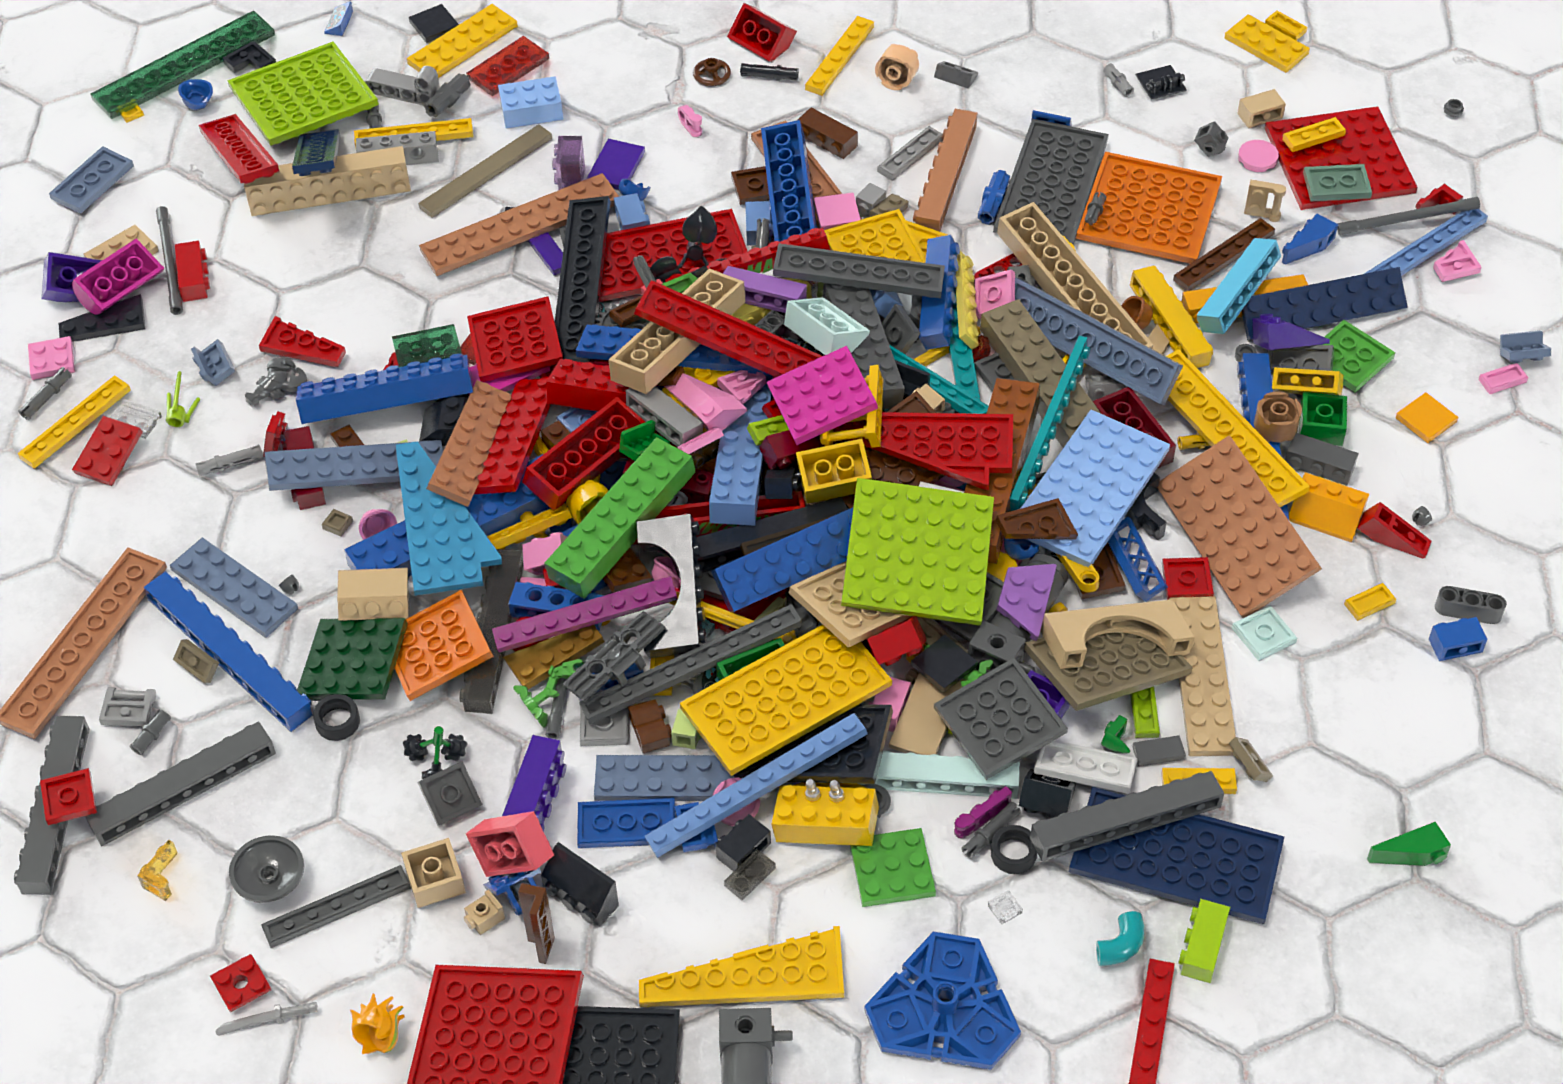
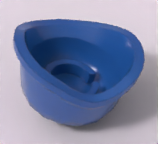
(195, 93)

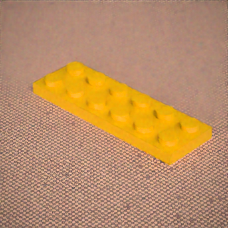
(463, 40)

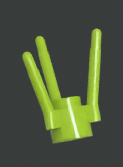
(176, 414)

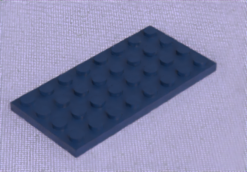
(1189, 862)

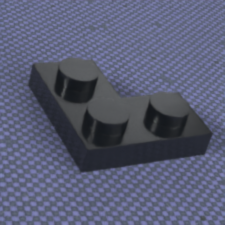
(246, 55)

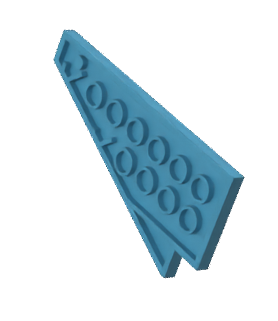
(441, 533)

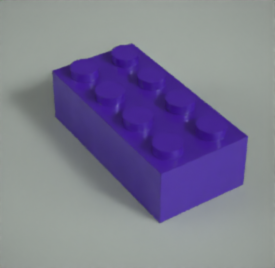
(537, 779)

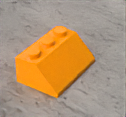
(1329, 507)

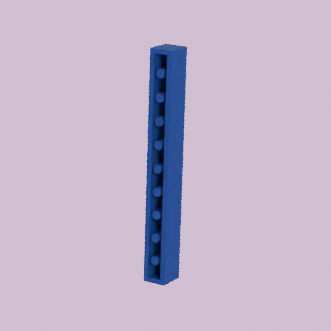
(1256, 383)
(233, 655)

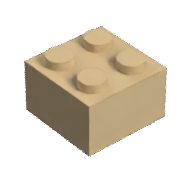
(433, 872)

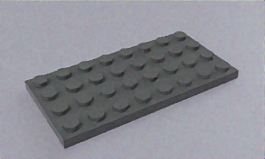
(1055, 173)

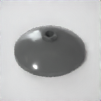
(265, 858)

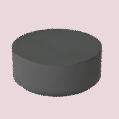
(1243, 348)

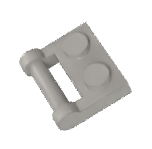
(127, 712)

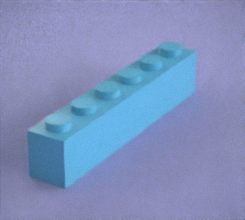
(1238, 286)

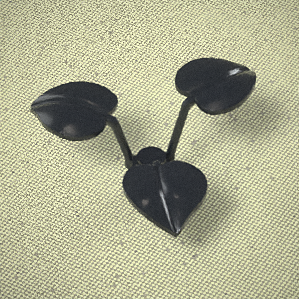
(696, 229)

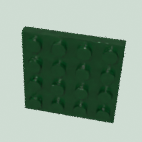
(353, 658)

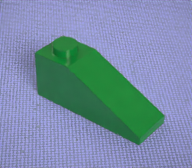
(1415, 847)

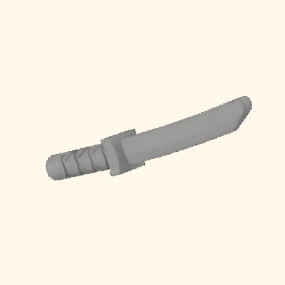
(277, 1014)

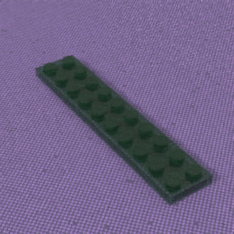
(180, 64)

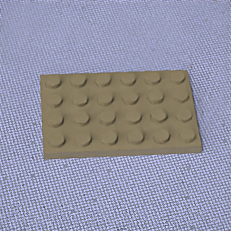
(1111, 668)

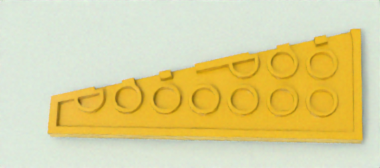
(779, 972)

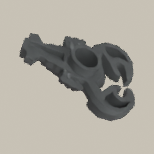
(276, 381)

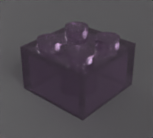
(568, 161)

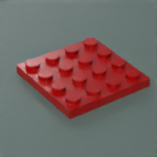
(514, 339)

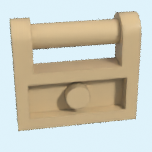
(1258, 196)

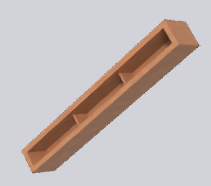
(946, 170)

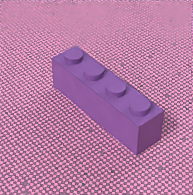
(767, 290)

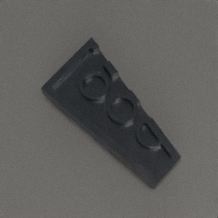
(117, 319)

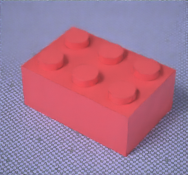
(510, 844)

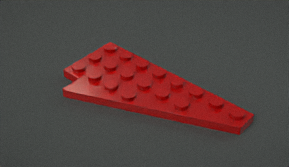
(947, 443)

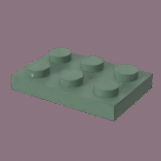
(1337, 182)

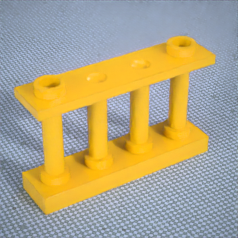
(873, 418)

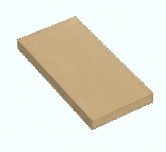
(920, 726)

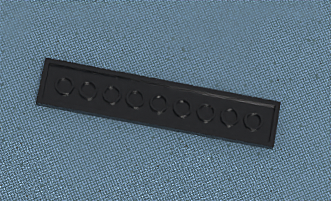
(581, 271)

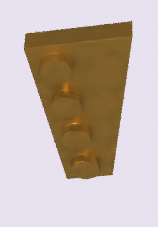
(533, 663)

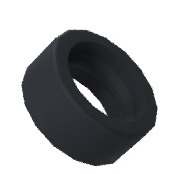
(331, 703)
(1008, 865)

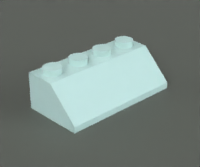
(824, 325)

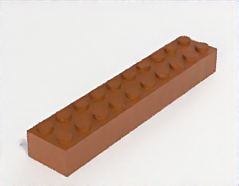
(1022, 401)

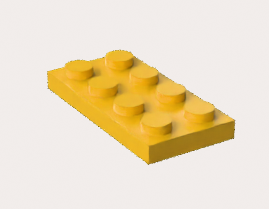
(1267, 43)

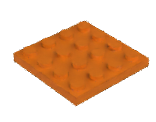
(440, 645)

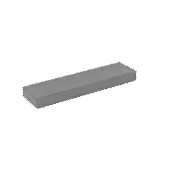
(910, 153)

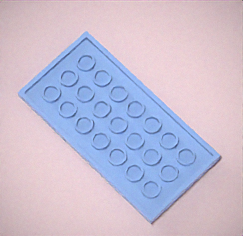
(1097, 482)

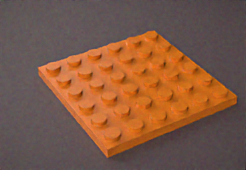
(1151, 207)

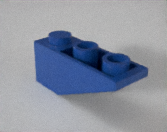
(1312, 239)

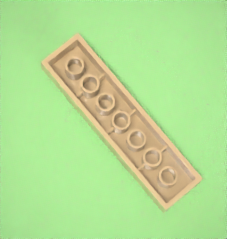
(353, 178)
(659, 350)

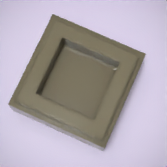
(337, 522)

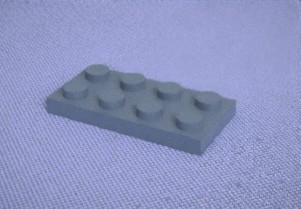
(91, 179)

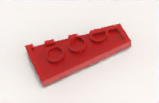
(295, 343)

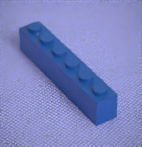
(938, 312)

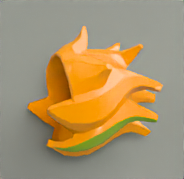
(376, 1025)

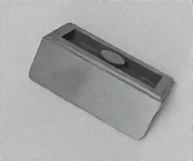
(955, 74)

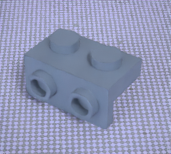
(1523, 346)
(213, 362)

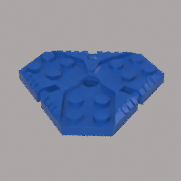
(970, 1026)

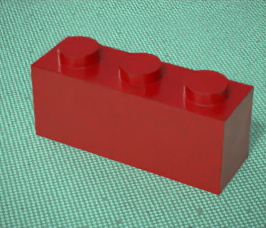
(192, 270)

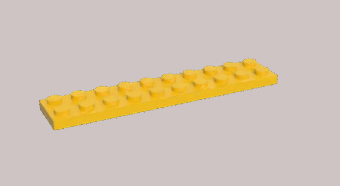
(1217, 418)

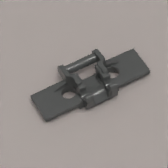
(615, 657)

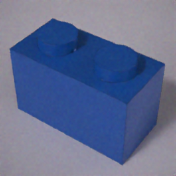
(1457, 638)

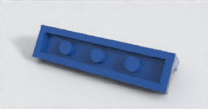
(1130, 567)

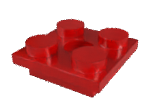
(242, 970)

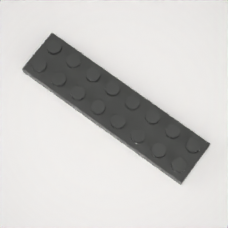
(859, 270)

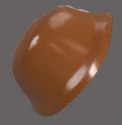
(1138, 310)

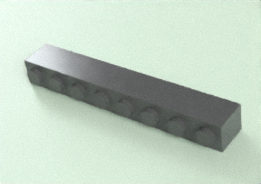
(180, 783)
(1126, 815)
(44, 841)

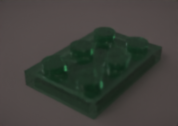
(426, 344)

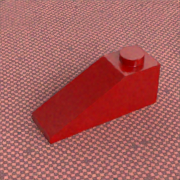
(1391, 530)

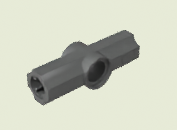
(447, 95)

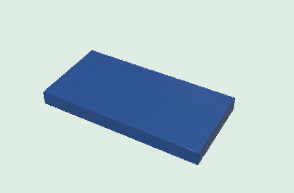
(621, 821)

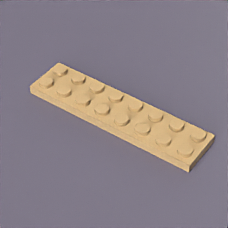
(1205, 690)

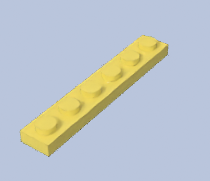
(966, 302)

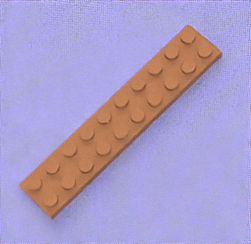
(510, 226)
(80, 643)

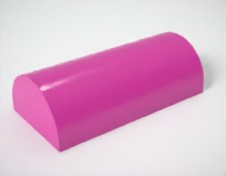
(116, 277)

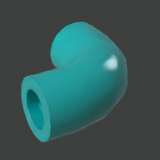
(1125, 944)

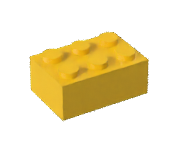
(832, 470)

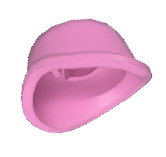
(375, 522)
(664, 568)

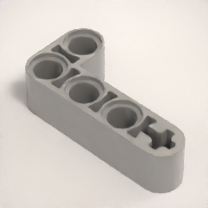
(404, 87)

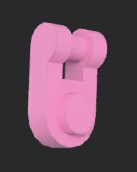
(690, 120)

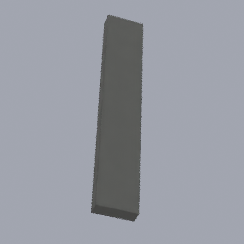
(335, 906)

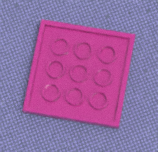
(822, 395)

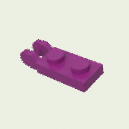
(982, 813)

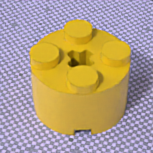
(585, 499)

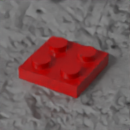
(1187, 577)
(68, 796)

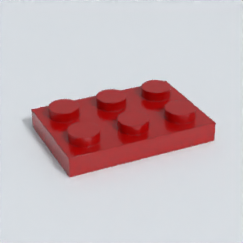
(107, 450)

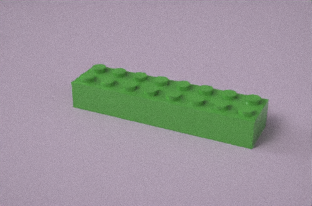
(612, 523)

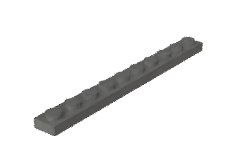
(690, 664)

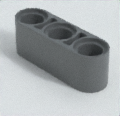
(1469, 603)

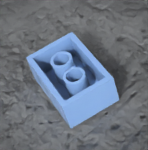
(530, 102)

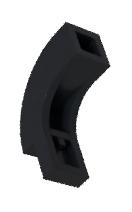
(1143, 515)

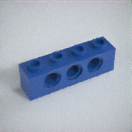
(537, 599)

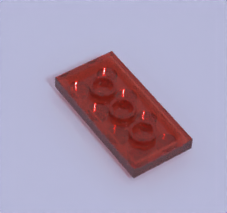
(508, 65)

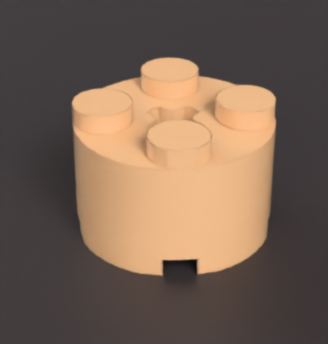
(897, 66)

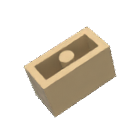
(1261, 108)

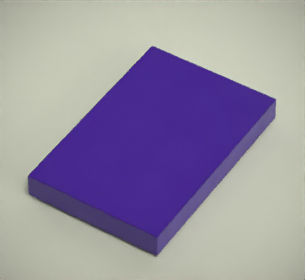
(617, 161)

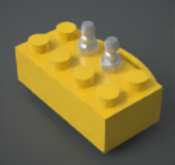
(825, 813)

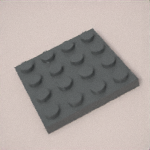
(1000, 718)

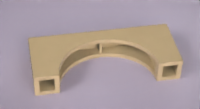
(1155, 620)

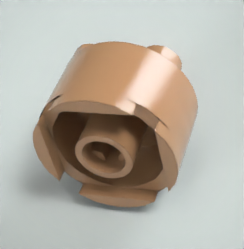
(1277, 417)

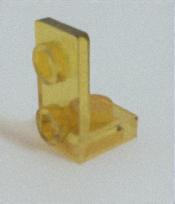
(150, 873)

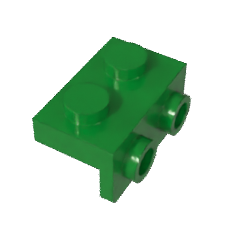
(638, 438)

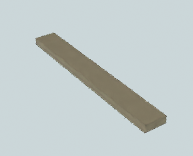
(485, 171)

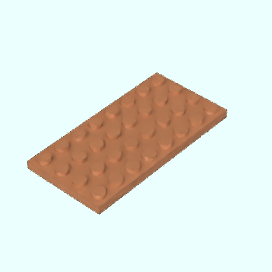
(1238, 527)

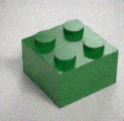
(1324, 417)

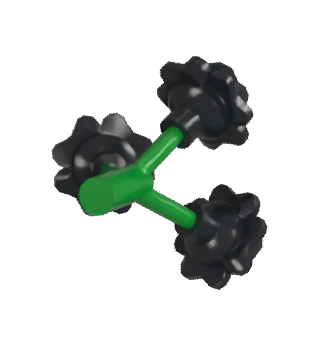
(452, 749)

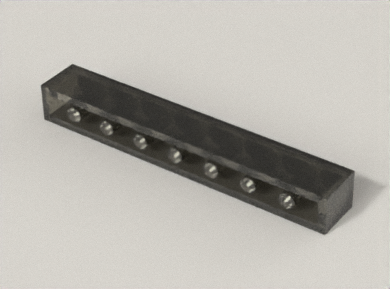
(483, 680)

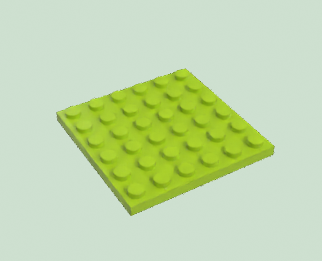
(302, 93)
(918, 551)

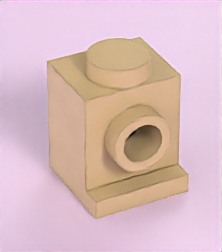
(484, 913)

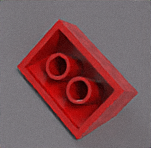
(761, 33)

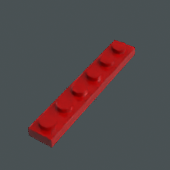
(1151, 1022)

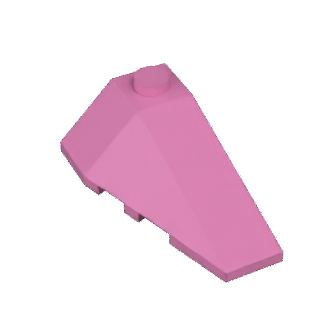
(707, 402)

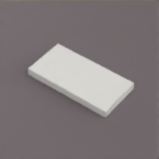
(1086, 766)

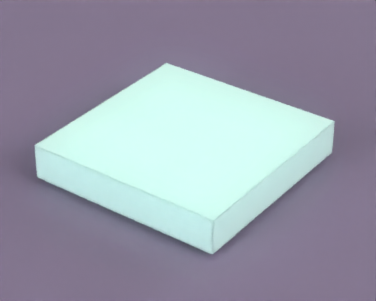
(1264, 633)

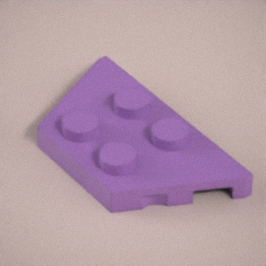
(1026, 596)

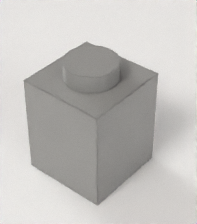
(869, 198)

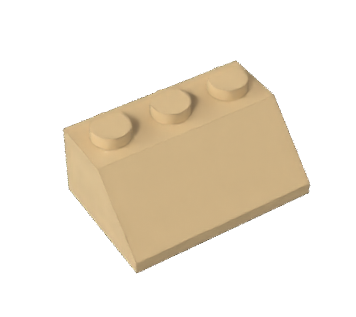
(373, 594)

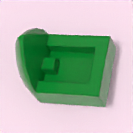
(1112, 736)

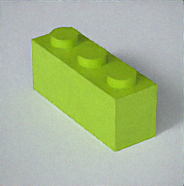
(1203, 940)

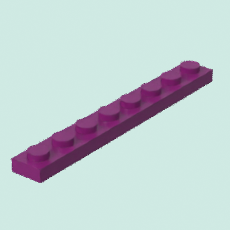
(584, 614)

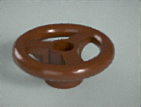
(711, 69)

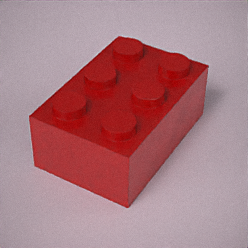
(897, 640)

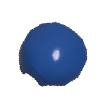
(627, 187)
(1020, 548)

